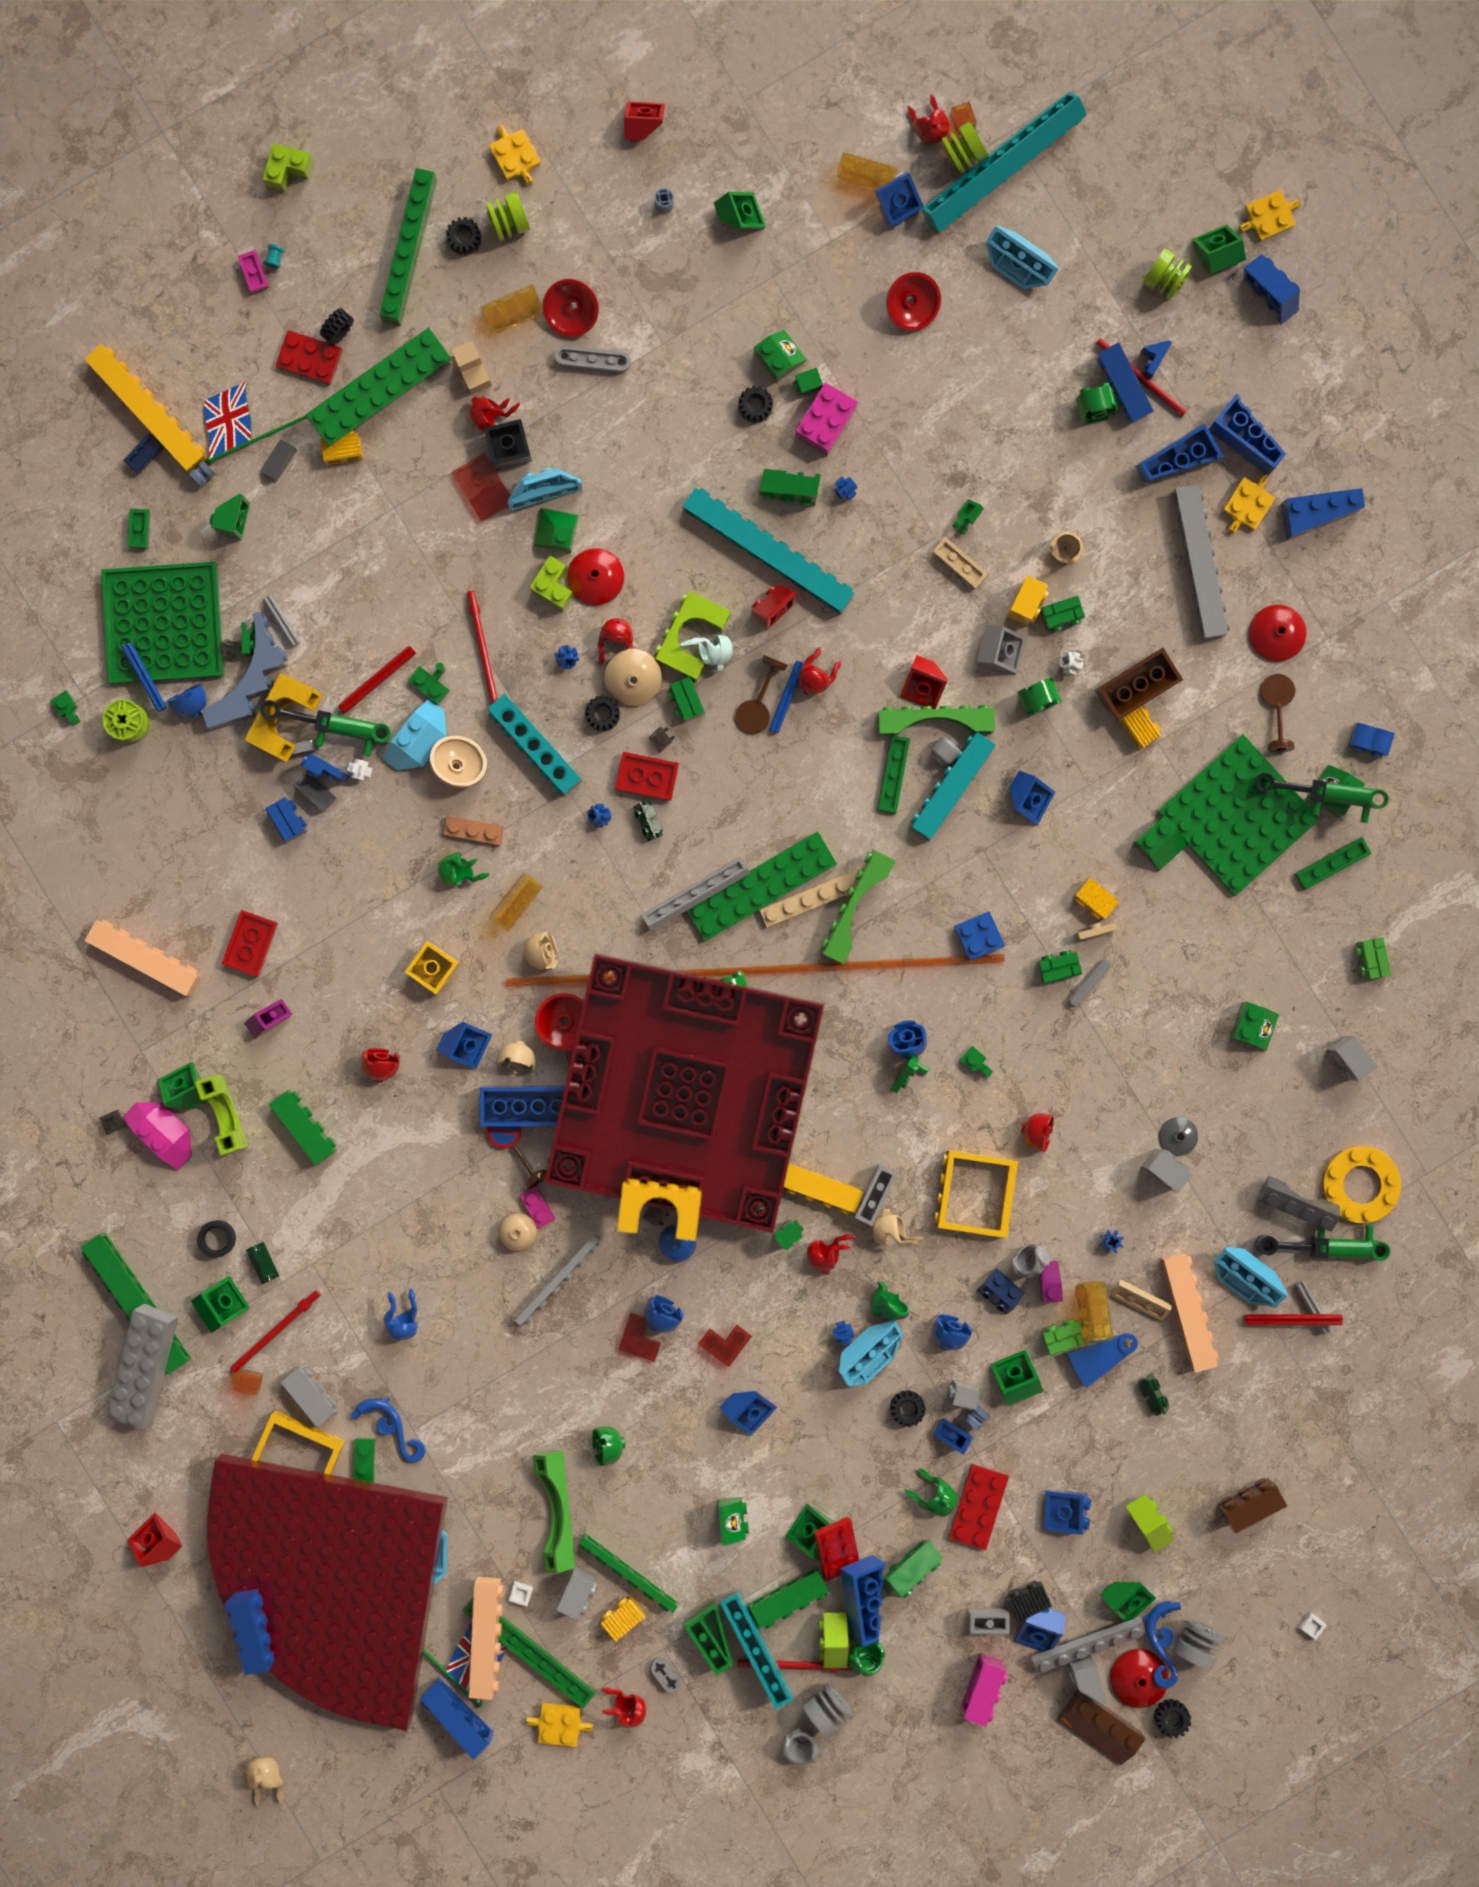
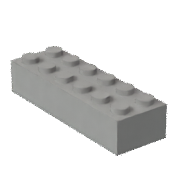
(142, 1366)

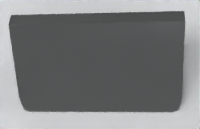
(278, 460)
(315, 792)

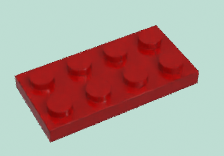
(978, 1506)

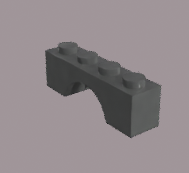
(1280, 1196)

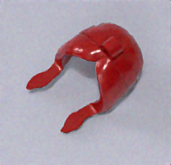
(931, 128)
(485, 410)
(616, 631)
(813, 679)
(825, 1257)
(629, 1709)

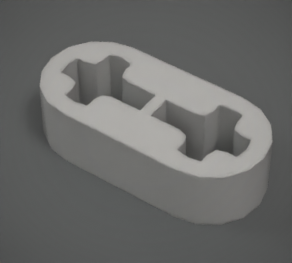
(304, 748)
(661, 1677)

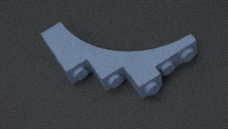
(265, 659)

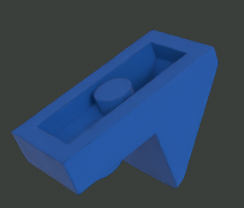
(1156, 353)
(953, 1436)

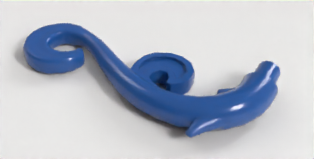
(383, 1428)
(1168, 1637)

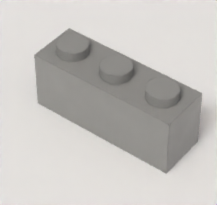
(875, 1195)
(310, 1395)

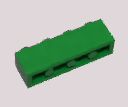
(303, 1127)
(788, 1598)

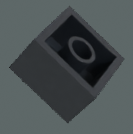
(508, 444)

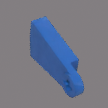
(1097, 1358)

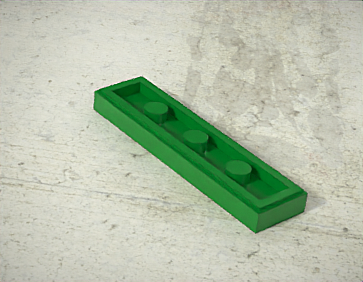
(893, 774)
(1333, 863)

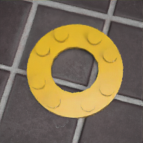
(1389, 1180)

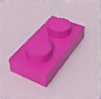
(253, 271)
(537, 1207)

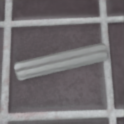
(281, 621)
(1090, 982)
(1311, 1304)

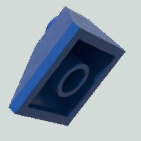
(1030, 796)
(464, 1044)
(747, 1410)
(1042, 1630)

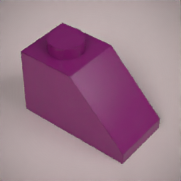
(267, 1018)
(1051, 1284)

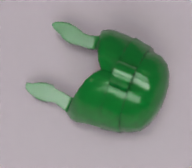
(454, 869)
(940, 1505)

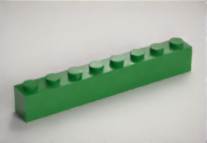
(408, 246)
(126, 1288)

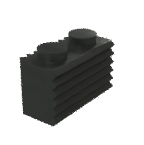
(1028, 1600)

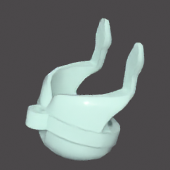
(714, 653)

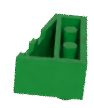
(789, 487)
(911, 1569)
(708, 1635)

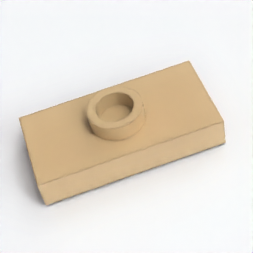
(1096, 930)

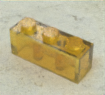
(865, 171)
(512, 309)
(515, 901)
(1094, 1312)

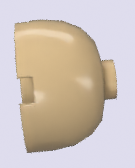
(540, 951)
(516, 1058)
(518, 1232)

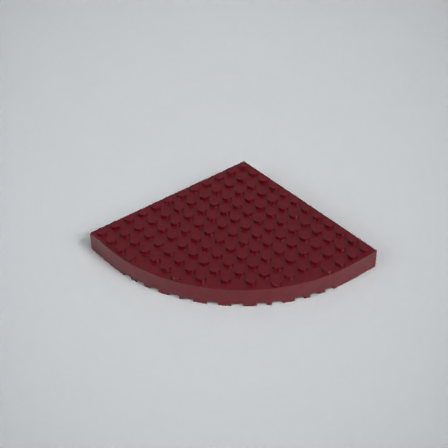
(339, 1578)

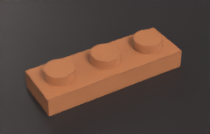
(473, 830)

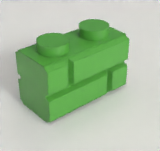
(1373, 958)
(1063, 1337)

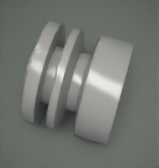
(1199, 1644)
(828, 1710)

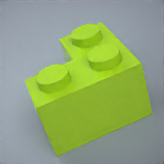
(284, 162)
(547, 584)
(1152, 1525)
(835, 1641)

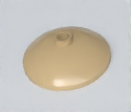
(632, 664)
(459, 753)

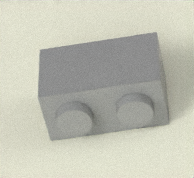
(963, 1394)
(988, 1621)

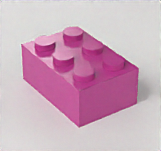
(826, 419)
(983, 1690)

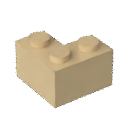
(470, 365)

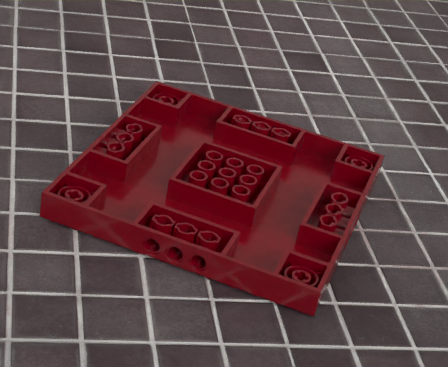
(684, 1089)

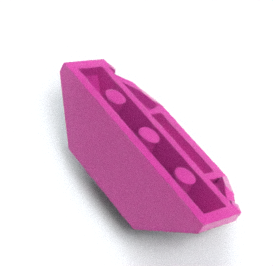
(161, 1132)

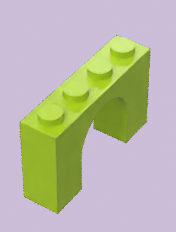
(693, 609)
(216, 1092)

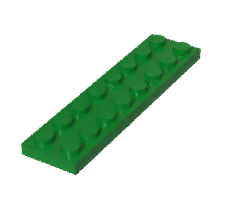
(378, 387)
(762, 886)

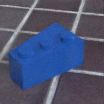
(1274, 286)

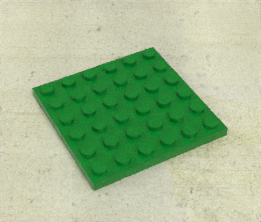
(168, 619)
(1232, 822)

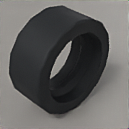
(202, 1242)

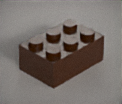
(1251, 1505)

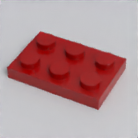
(309, 357)
(647, 776)
(250, 943)
(836, 1547)

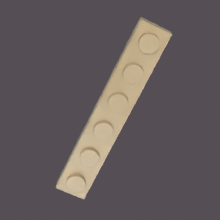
(808, 899)

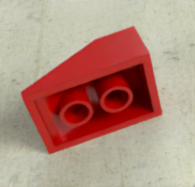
(774, 605)

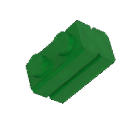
(1062, 613)
(686, 699)
(1059, 967)
(788, 1234)

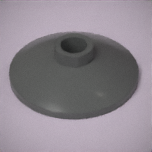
(1169, 1134)

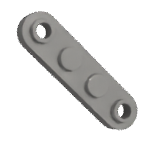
(592, 358)

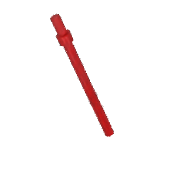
(1149, 384)
(474, 610)
(302, 1306)
(796, 1665)

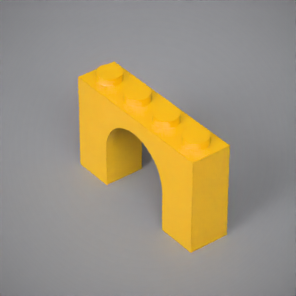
(285, 693)
(636, 1194)

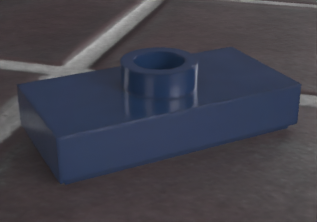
(143, 453)

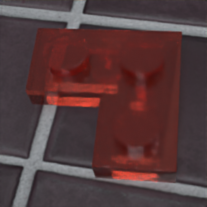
(634, 1341)
(725, 1349)

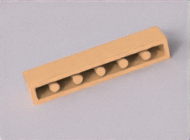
(143, 958)
(1189, 1312)
(485, 1638)

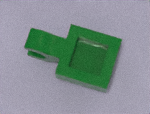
(968, 513)
(248, 642)
(65, 706)
(974, 1060)

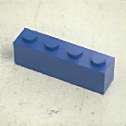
(1126, 383)

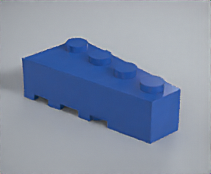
(1246, 436)
(1185, 453)
(1317, 510)
(862, 1598)
(250, 1631)
(457, 1718)

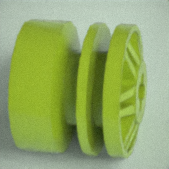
(965, 147)
(507, 216)
(1167, 274)
(137, 721)

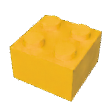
(1026, 603)
(432, 967)

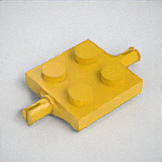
(514, 155)
(1269, 215)
(1248, 504)
(559, 1724)

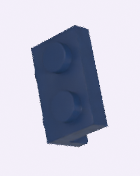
(1001, 1291)

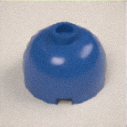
(189, 702)
(907, 1039)
(675, 1249)
(662, 1315)
(950, 1333)

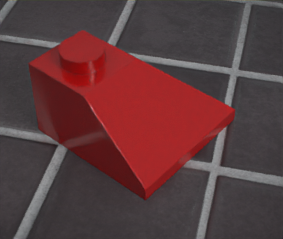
(642, 119)
(924, 683)
(154, 1542)

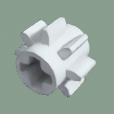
(1071, 663)
(359, 769)

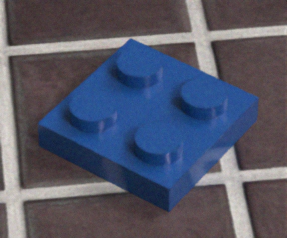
(979, 936)

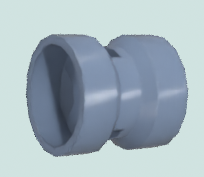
(662, 204)
(198, 476)
(980, 1413)

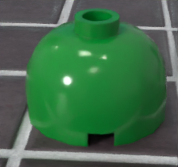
(607, 1444)

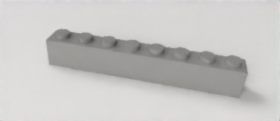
(1200, 562)

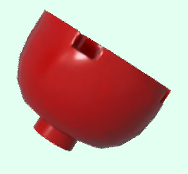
(379, 1064)
(1038, 1130)

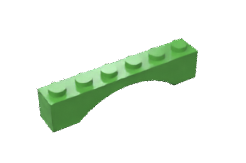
(975, 719)
(839, 942)
(558, 1551)

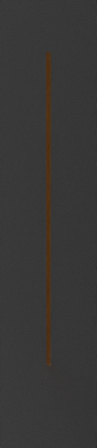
(778, 968)

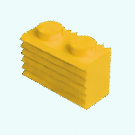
(344, 450)
(1140, 727)
(1096, 899)
(622, 1618)

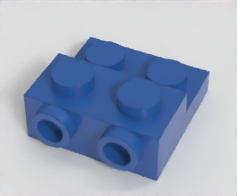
(899, 199)
(319, 768)
(1067, 1512)

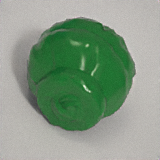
(867, 1659)

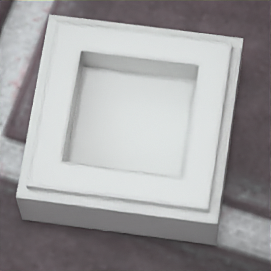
(520, 1593)
(1312, 1626)

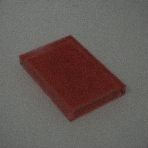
(482, 487)

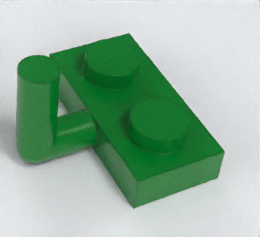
(429, 684)
(910, 1068)

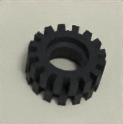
(459, 225)
(336, 326)
(755, 393)
(608, 723)
(899, 1400)
(1181, 1726)

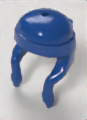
(404, 1325)

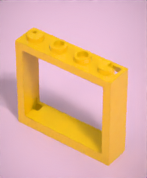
(945, 1180)
(304, 1430)

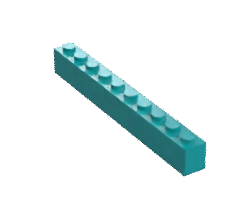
(1004, 161)
(768, 551)

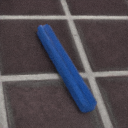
(144, 677)
(786, 698)

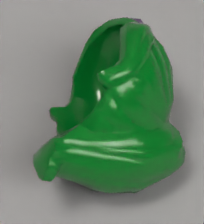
(888, 1304)

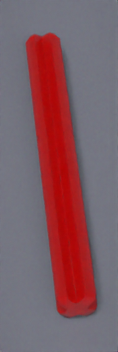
(376, 679)
(1293, 1319)

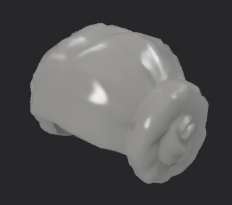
(1030, 1261)
(800, 1747)

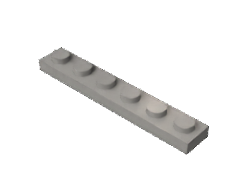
(695, 894)
(552, 1288)
(1088, 1645)

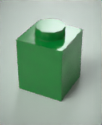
(808, 382)

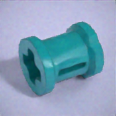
(273, 256)

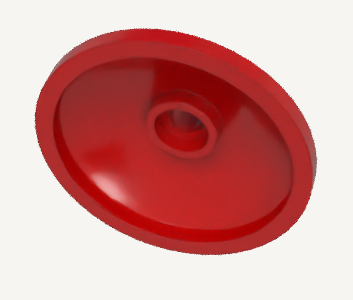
(923, 305)
(560, 313)
(597, 589)
(1269, 642)
(549, 1019)
(1131, 1668)

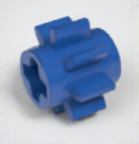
(845, 488)
(566, 657)
(599, 815)
(1106, 1238)
(843, 1333)

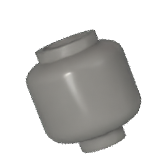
(945, 750)

